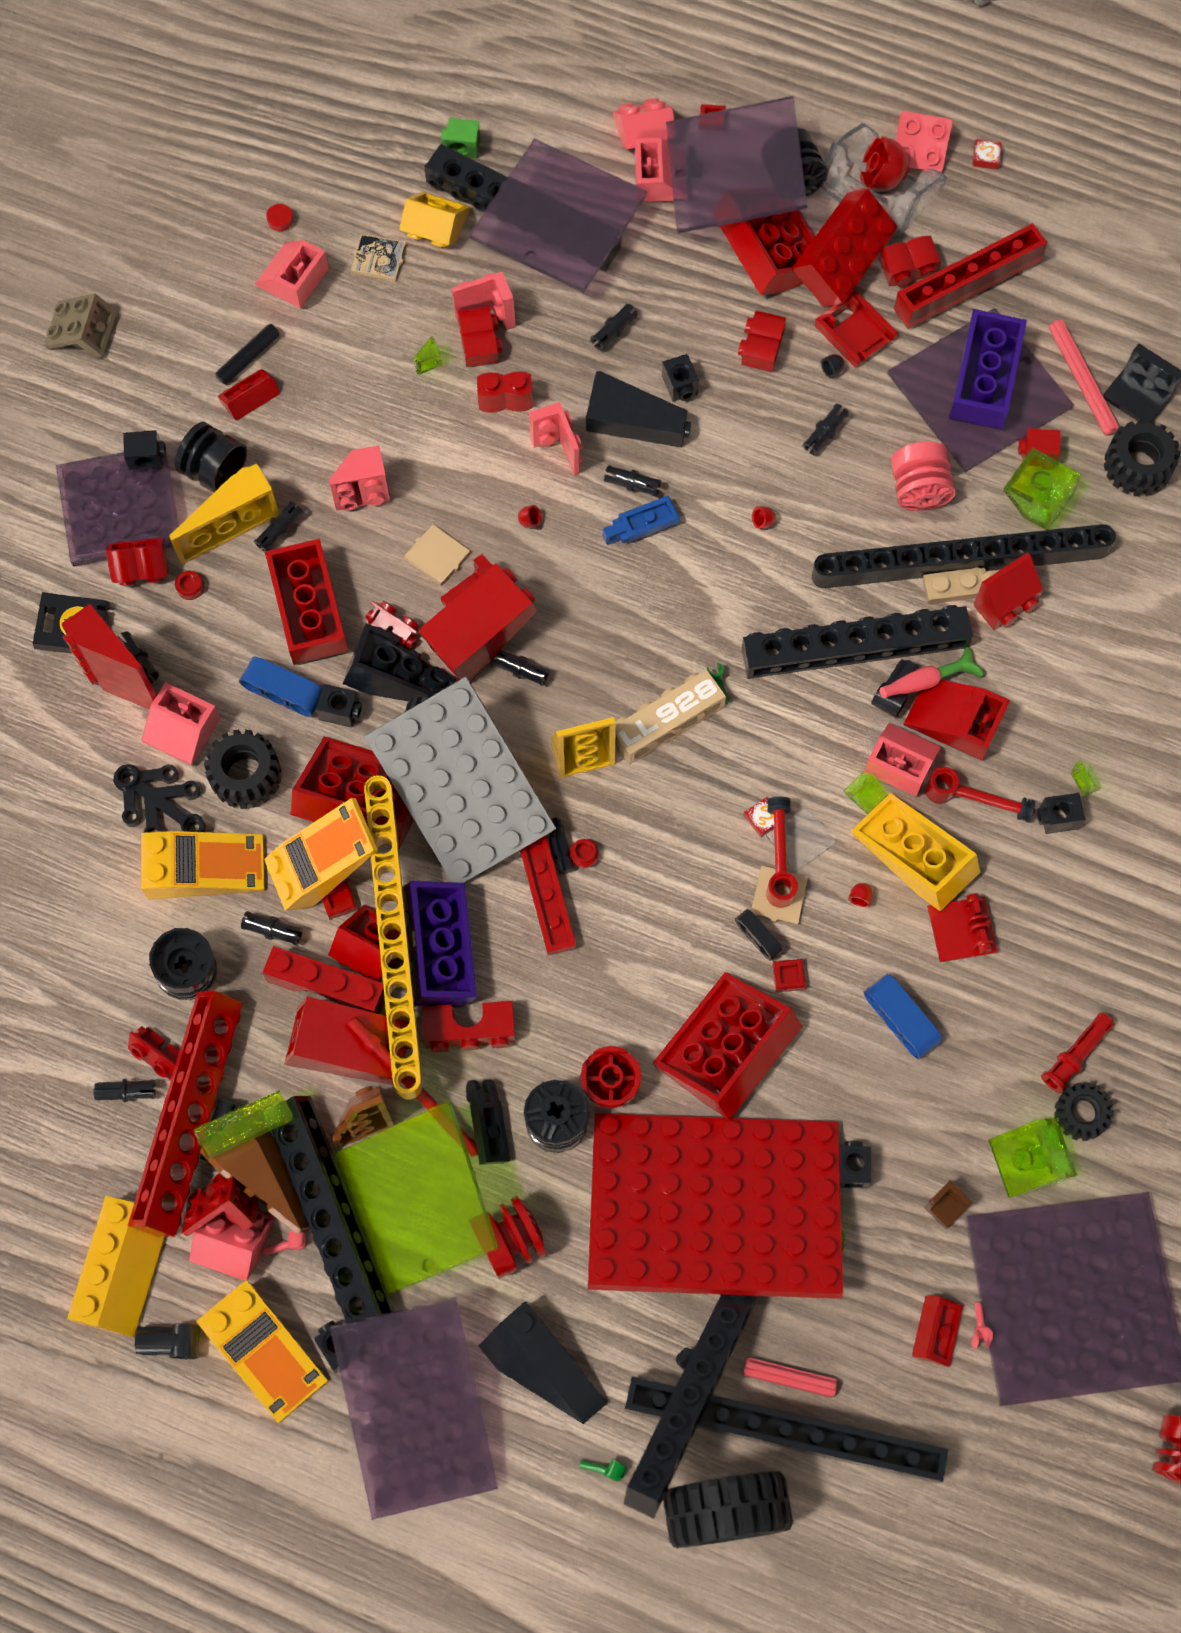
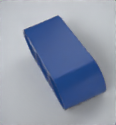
(281, 686)
(902, 1016)

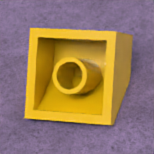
(433, 218)

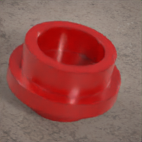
(584, 853)

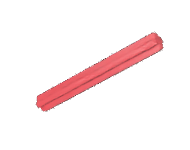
(1083, 377)

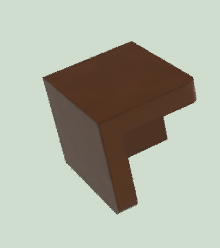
(948, 1204)

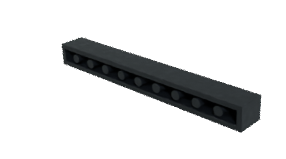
(799, 1433)

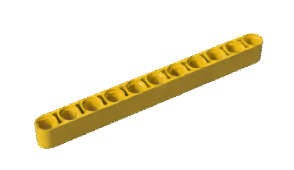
(395, 948)

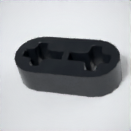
(758, 934)

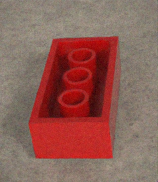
(845, 247)
(306, 601)

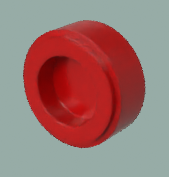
(279, 217)
(189, 585)

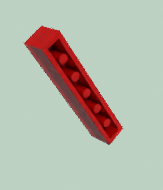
(970, 276)

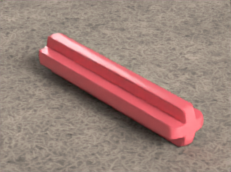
(790, 1377)

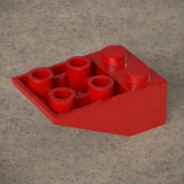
(958, 716)

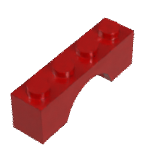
(309, 975)

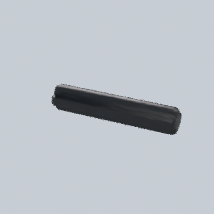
(247, 354)

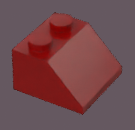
(1009, 593)
(358, 944)

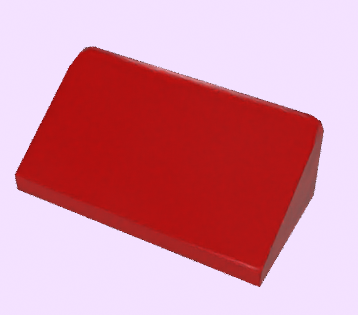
(249, 394)
(937, 1330)

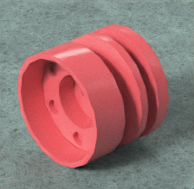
(923, 476)

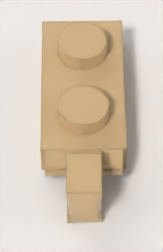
(954, 585)

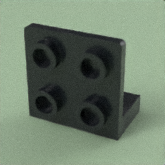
(1143, 385)

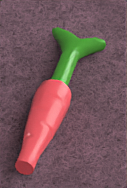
(930, 676)

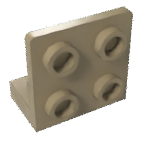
(82, 322)

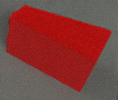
(479, 622)
(327, 1045)

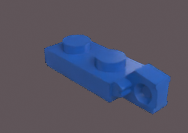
(642, 521)

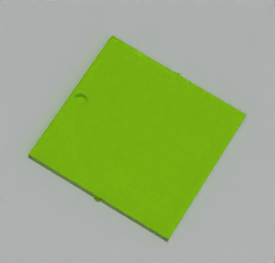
(417, 1198)

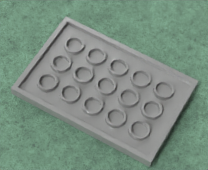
(460, 781)

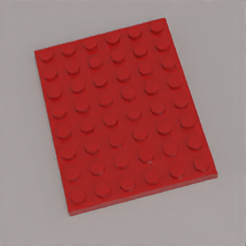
(715, 1206)

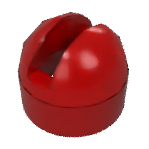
(530, 516)
(763, 517)
(861, 895)

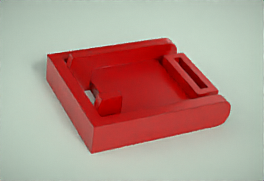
(860, 333)

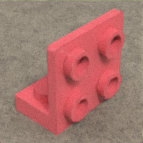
(924, 139)
(487, 291)
(554, 424)

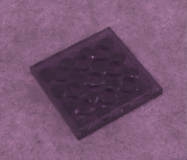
(113, 505)

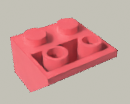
(642, 121)
(653, 169)
(294, 272)
(360, 480)
(179, 723)
(901, 759)
(230, 1248)

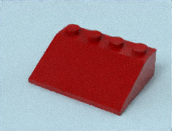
(770, 249)
(106, 658)
(338, 774)
(728, 1044)

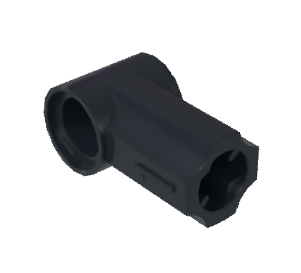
(894, 704)
(177, 1342)

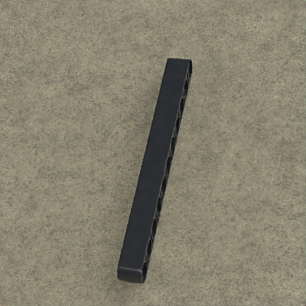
(973, 548)

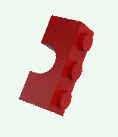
(493, 1029)

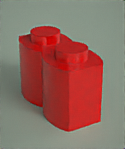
(909, 260)
(478, 336)
(763, 340)
(504, 392)
(137, 560)

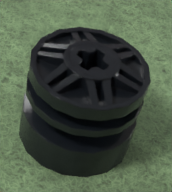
(813, 166)
(209, 456)
(181, 947)
(552, 1133)

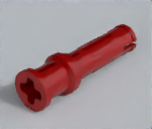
(1071, 1062)

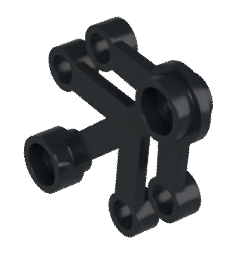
(155, 797)

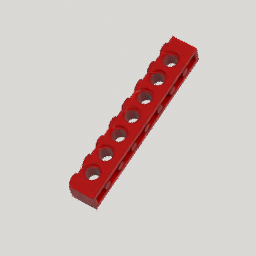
(174, 1123)

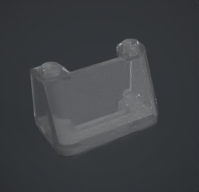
(901, 203)

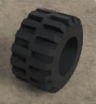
(1146, 439)
(230, 751)

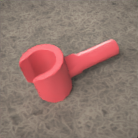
(295, 1242)
(981, 1331)

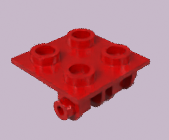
(963, 929)

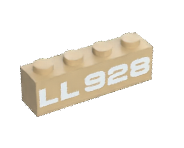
(668, 716)

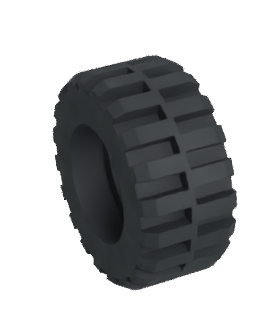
(727, 1509)

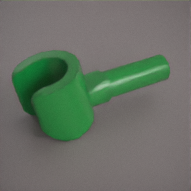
(719, 680)
(614, 1471)

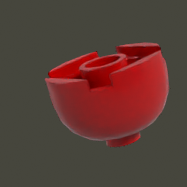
(885, 165)
(610, 1077)

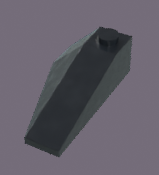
(390, 670)
(536, 1360)

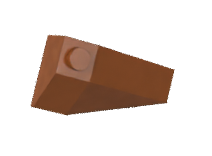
(362, 1117)
(266, 1176)

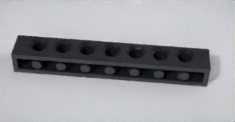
(473, 183)
(845, 652)
(335, 1200)
(688, 1404)

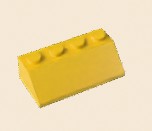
(116, 1272)

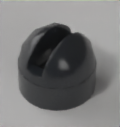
(832, 365)

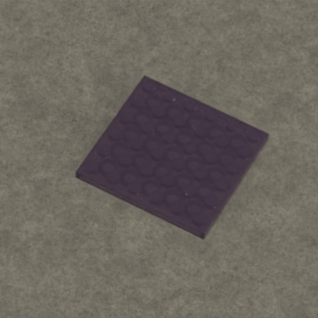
(1075, 1299)

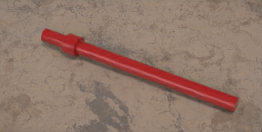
(372, 1043)

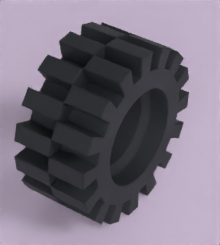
(1091, 1095)

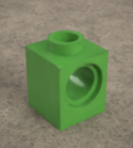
(462, 136)

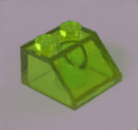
(1041, 488)
(1032, 1157)

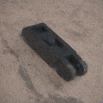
(487, 1122)

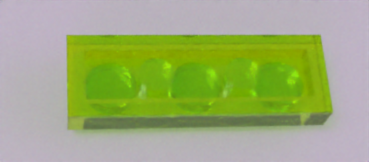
(243, 1124)

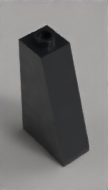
(634, 414)

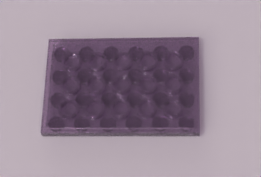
(414, 1408)

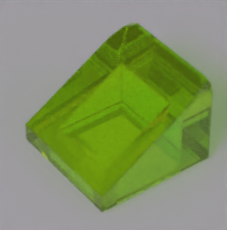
(427, 357)
(1085, 778)
(866, 792)

